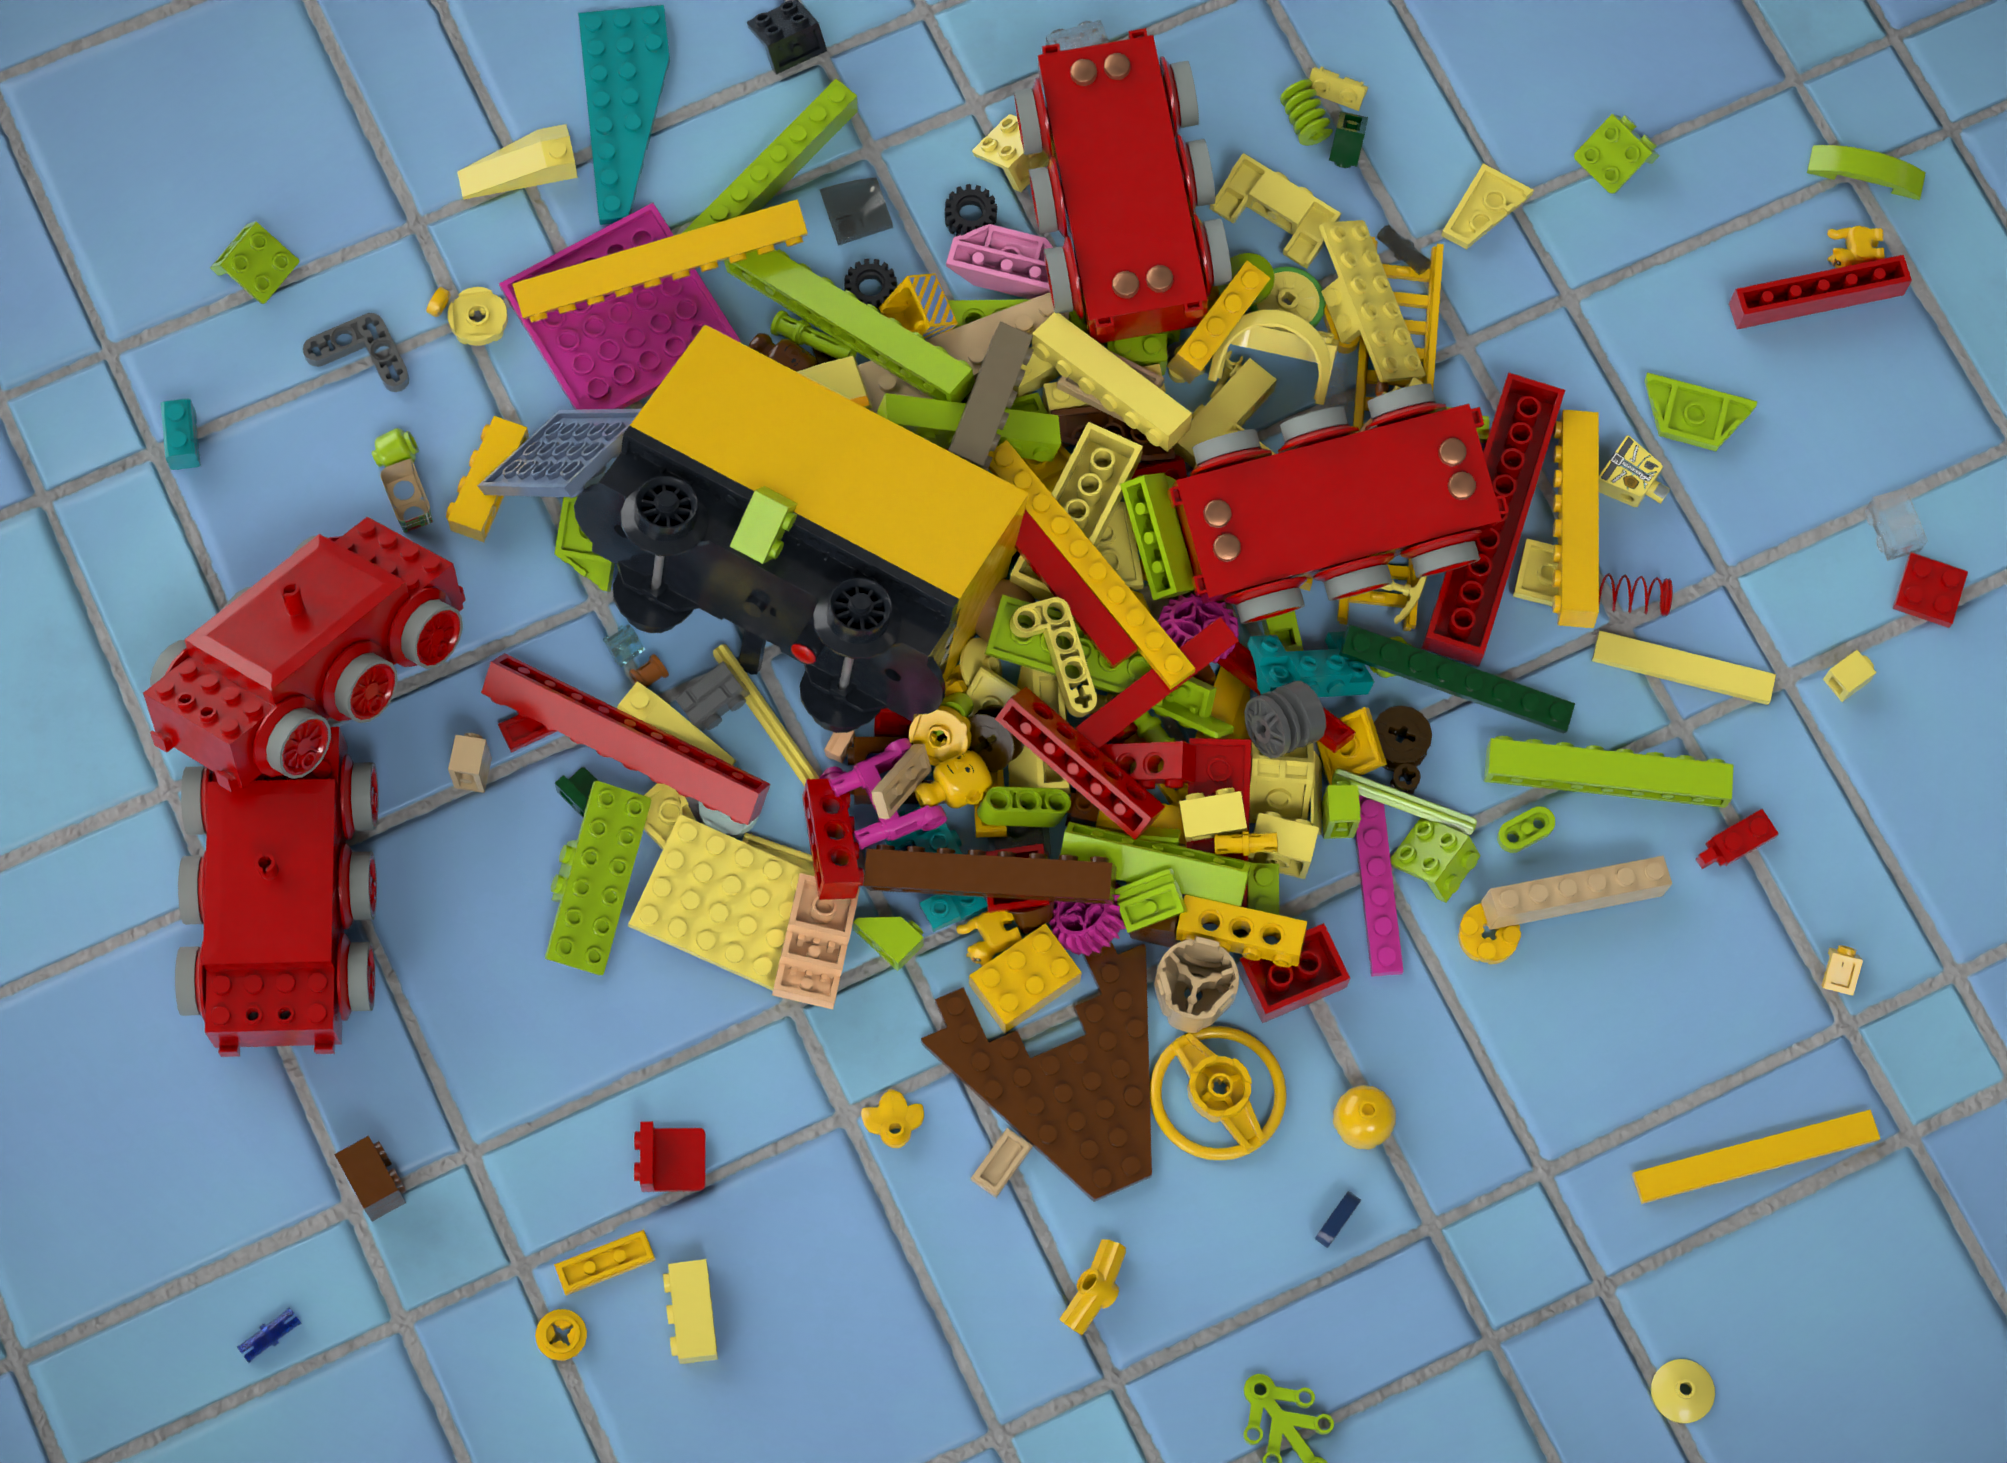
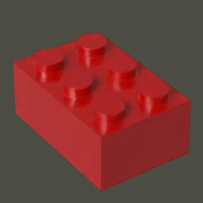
(1284, 989)

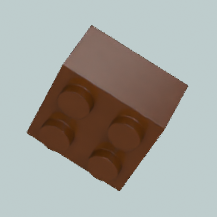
(367, 1172)

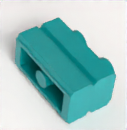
(180, 434)

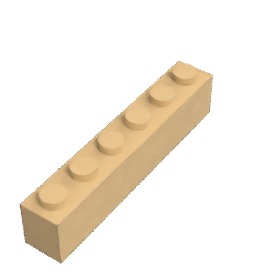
(1576, 892)

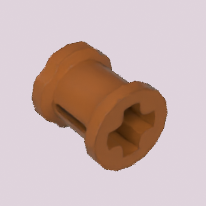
(649, 672)

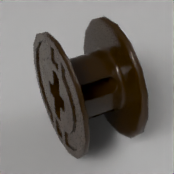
(1406, 723)
(1001, 750)

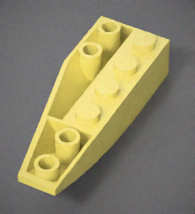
(1028, 768)

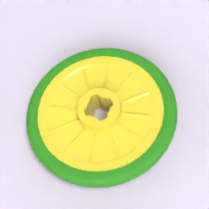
(1298, 288)

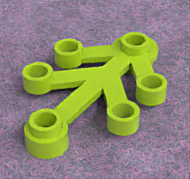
(1282, 1421)

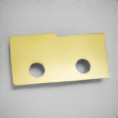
(1316, 794)

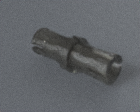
(1404, 249)

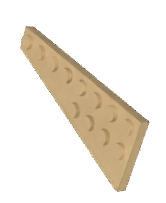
(962, 343)

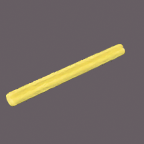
(768, 719)

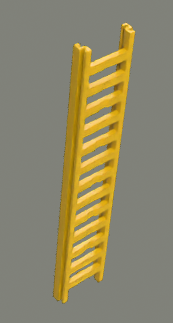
(1427, 356)

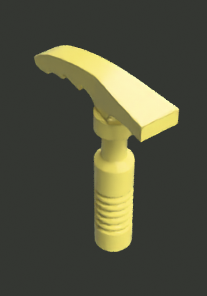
(1408, 590)

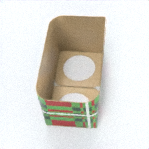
(403, 472)

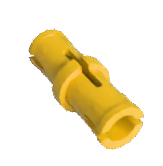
(1246, 843)

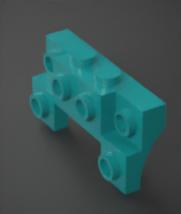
(1320, 669)
(941, 909)

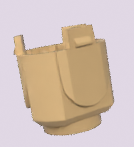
(1201, 968)

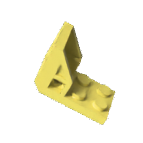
(1281, 783)

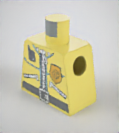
(1632, 475)

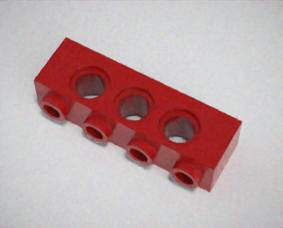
(1177, 756)
(831, 879)

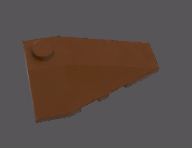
(1074, 420)

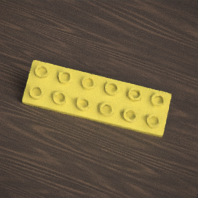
(1365, 304)

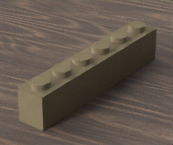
(991, 395)

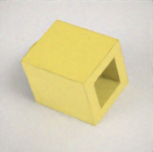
(1850, 675)

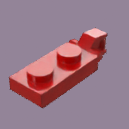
(1738, 840)

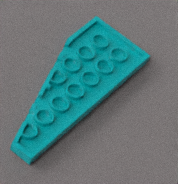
(624, 77)

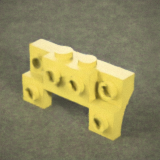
(1279, 202)

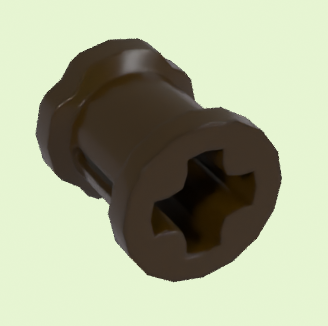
(1409, 773)

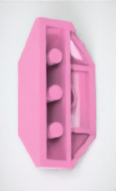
(1001, 260)

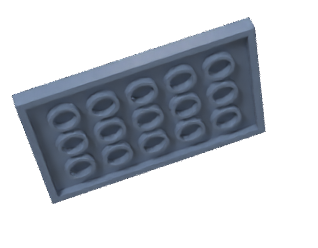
(562, 454)

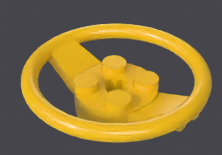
(1230, 1108)

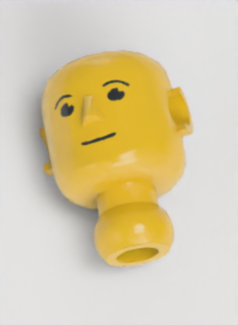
(956, 782)

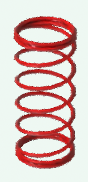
(1665, 597)

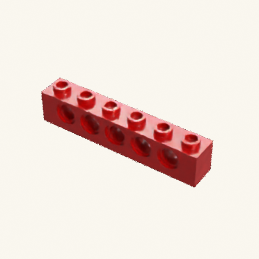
(1080, 763)

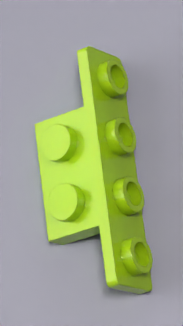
(1192, 707)

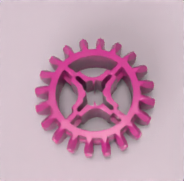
(1188, 617)
(1096, 921)

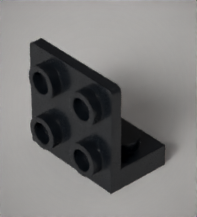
(788, 35)

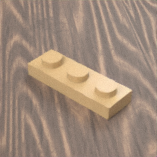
(901, 781)

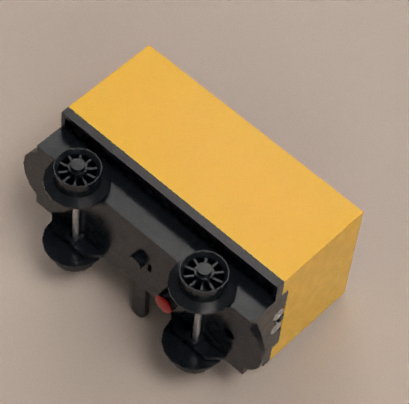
(872, 577)

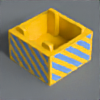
(920, 306)

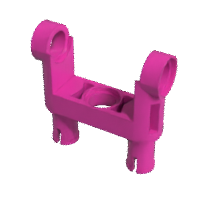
(867, 776)

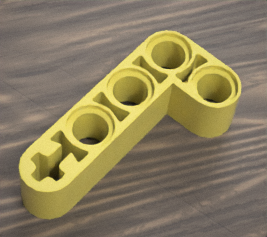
(1060, 658)

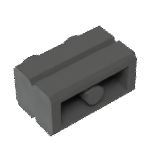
(713, 697)

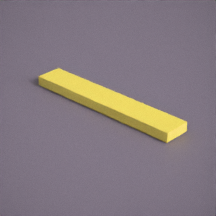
(1684, 667)

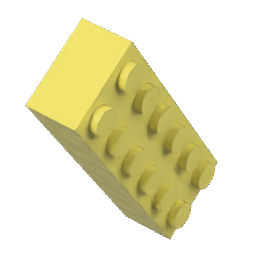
(1087, 492)

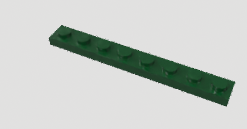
(1456, 679)

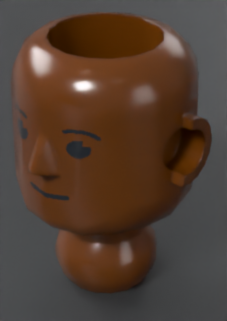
(784, 352)

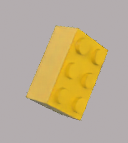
(1025, 978)

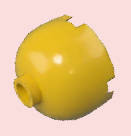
(1364, 1117)

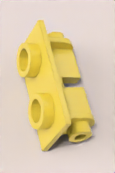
(1338, 90)

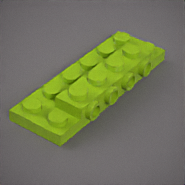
(1034, 653)

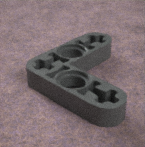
(361, 338)

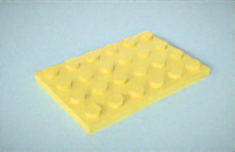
(719, 901)

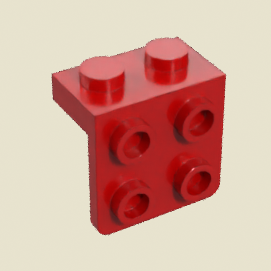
(670, 1158)

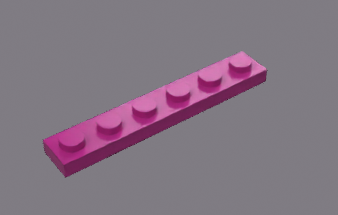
(1378, 890)

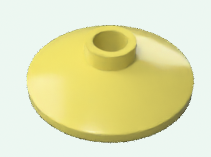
(973, 658)
(1673, 1403)

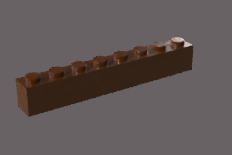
(990, 876)

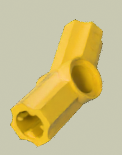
(1095, 1287)

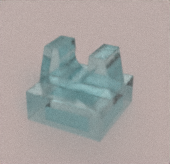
(624, 645)

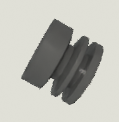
(1285, 719)

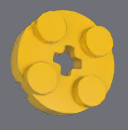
(951, 723)
(1486, 949)

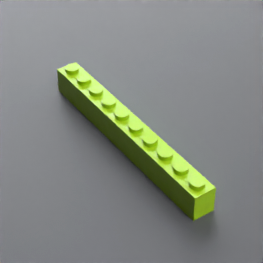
(856, 324)

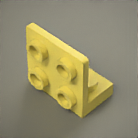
(1005, 150)

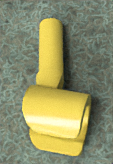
(1228, 367)

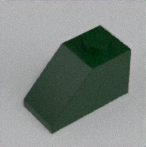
(1348, 140)

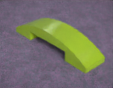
(1867, 166)

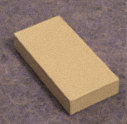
(1001, 1163)

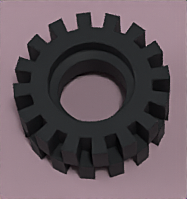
(969, 197)
(870, 271)

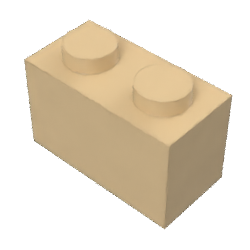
(470, 762)

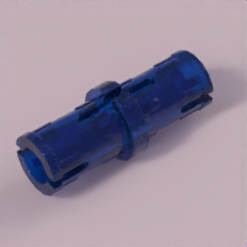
(269, 1335)

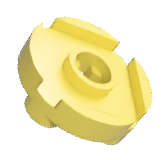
(482, 332)

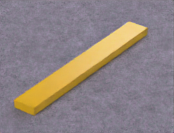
(1755, 1156)

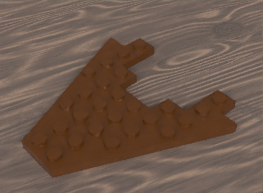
(1080, 1100)

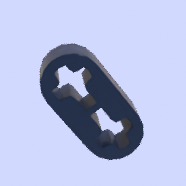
(1337, 1219)

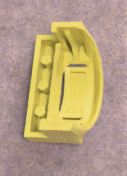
(1283, 335)

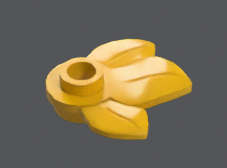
(891, 1115)

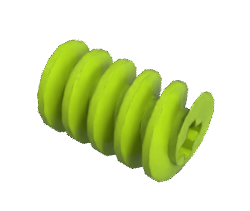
(1304, 113)

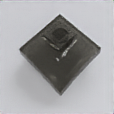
(856, 209)

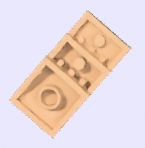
(814, 946)

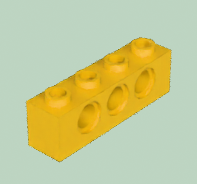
(1257, 924)

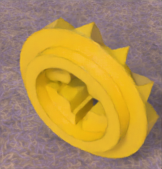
(564, 1320)

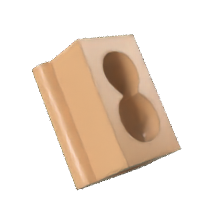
(838, 745)

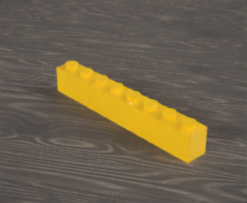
(1577, 519)

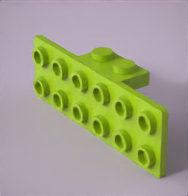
(596, 878)

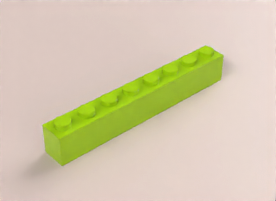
(783, 156)
(1609, 772)

